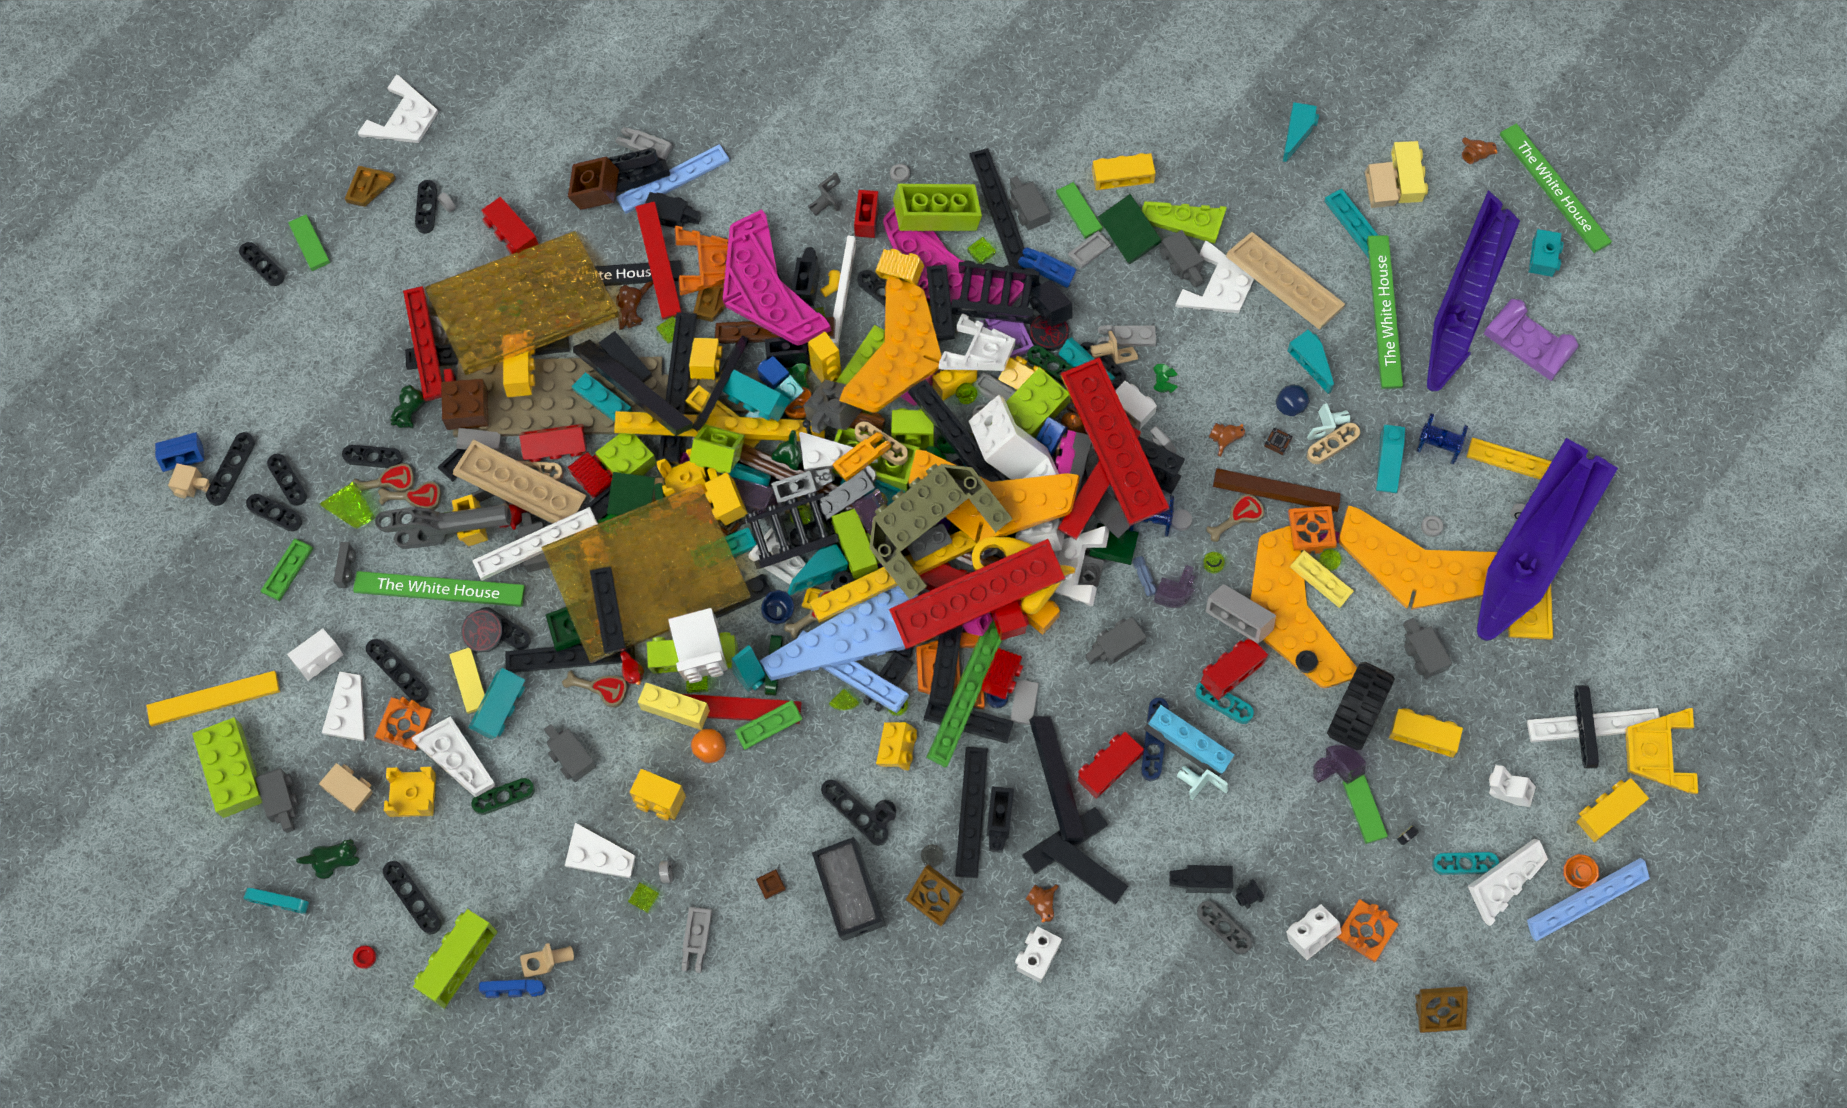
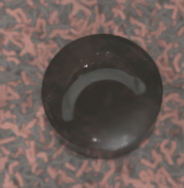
(932, 855)

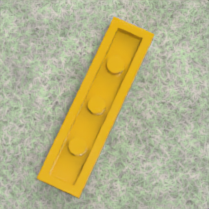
(696, 401)

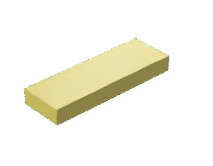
(1321, 579)
(468, 679)

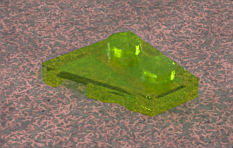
(349, 506)

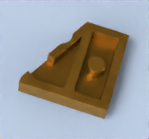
(367, 185)
(710, 303)

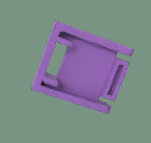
(1014, 330)

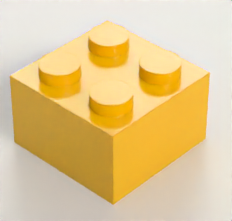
(657, 795)

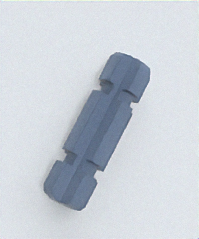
(1144, 576)

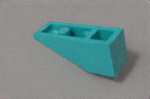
(1301, 123)
(1311, 356)
(1390, 458)
(819, 569)
(748, 669)

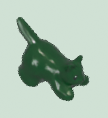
(410, 402)
(789, 453)
(327, 858)

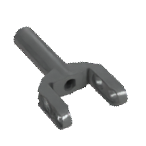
(438, 524)

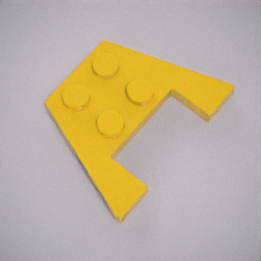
(1651, 750)

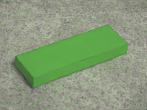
(1079, 210)
(309, 242)
(286, 569)
(768, 724)
(1365, 810)

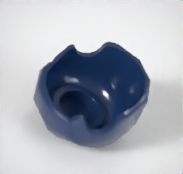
(1292, 400)
(772, 601)

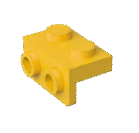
(1017, 372)
(897, 745)

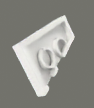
(597, 854)

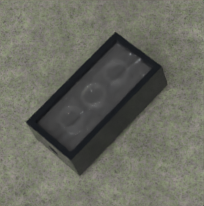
(848, 889)

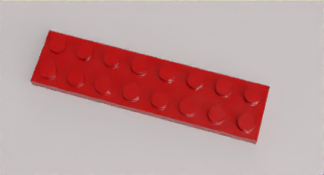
(1114, 441)
(977, 594)

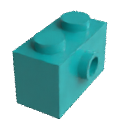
(1545, 253)

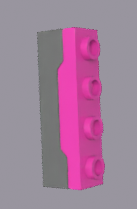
(1074, 455)

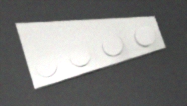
(453, 753)
(1506, 879)

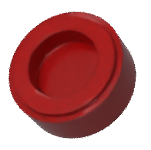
(364, 957)

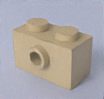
(1382, 184)
(346, 788)

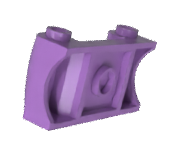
(1530, 340)

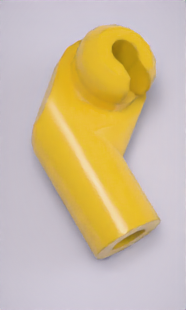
(834, 278)

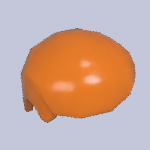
(801, 400)
(708, 745)
(1586, 868)

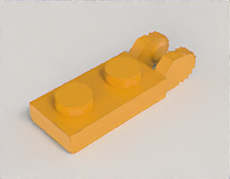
(860, 456)

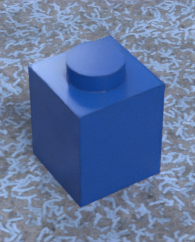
(772, 372)

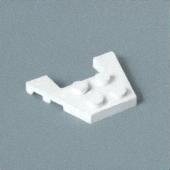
(409, 119)
(1226, 287)
(987, 350)
(1073, 555)

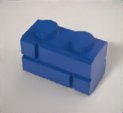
(180, 450)

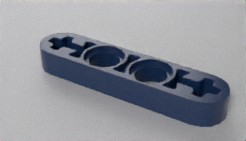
(1151, 740)

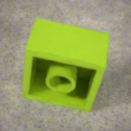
(912, 428)
(716, 448)
(626, 455)

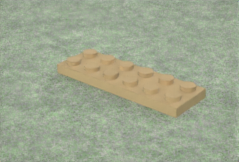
(1285, 280)
(518, 483)

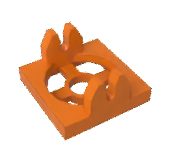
(1312, 513)
(395, 705)
(1358, 943)

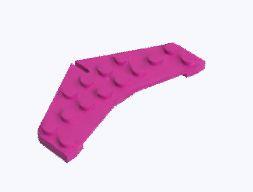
(934, 253)
(757, 292)

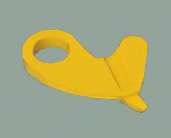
(1033, 603)

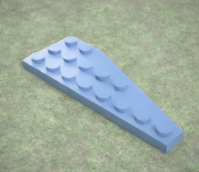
(843, 639)

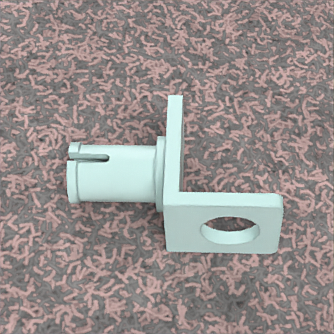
(1329, 421)
(1198, 782)

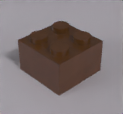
(593, 183)
(464, 404)

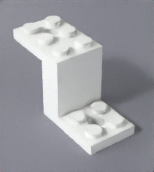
(1009, 446)
(698, 645)

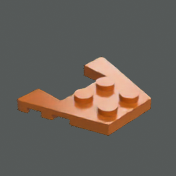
(711, 260)
(925, 665)

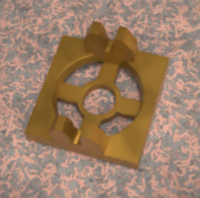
(916, 900)
(1457, 1023)

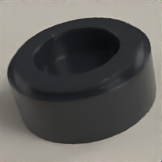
(1307, 661)
(1408, 835)

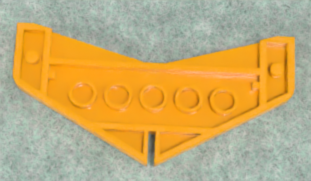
(904, 358)
(1025, 499)
(1406, 567)
(1295, 626)

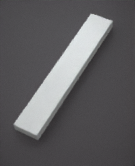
(843, 286)
(530, 545)
(1605, 724)

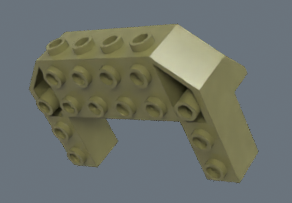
(920, 510)

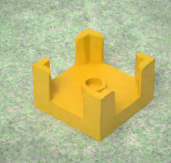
(681, 476)
(410, 792)

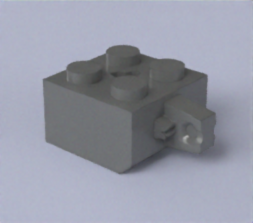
(826, 410)

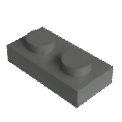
(342, 572)

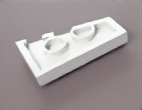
(784, 570)
(345, 711)

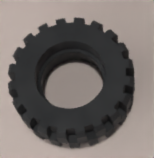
(1360, 705)

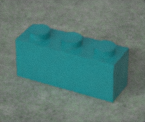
(755, 396)
(497, 704)

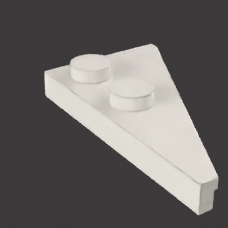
(821, 452)

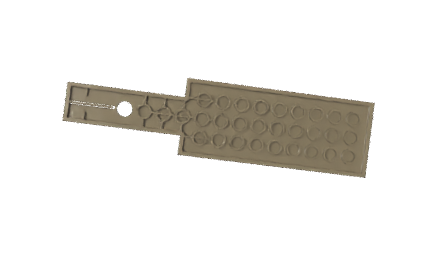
(557, 405)

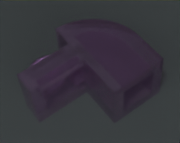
(1175, 594)
(1340, 760)

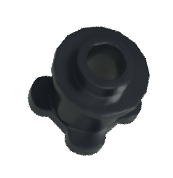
(839, 577)
(881, 817)
(1249, 894)

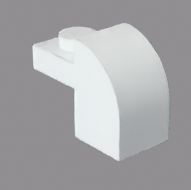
(1511, 788)

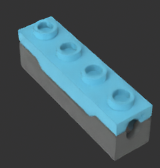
(1188, 741)

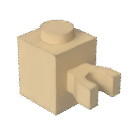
(186, 481)

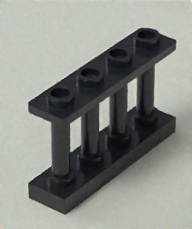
(1002, 311)
(1163, 464)
(805, 543)

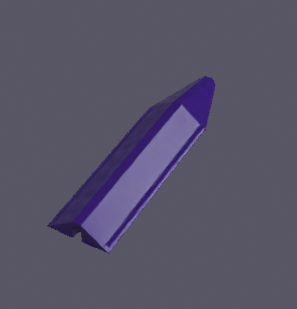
(1470, 290)
(1542, 537)

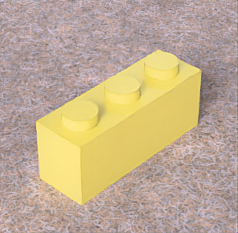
(1410, 172)
(673, 706)

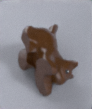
(628, 301)

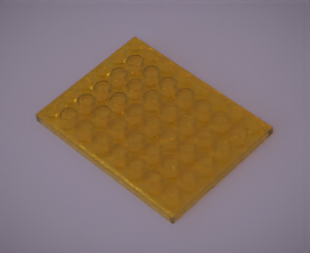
(521, 302)
(663, 566)

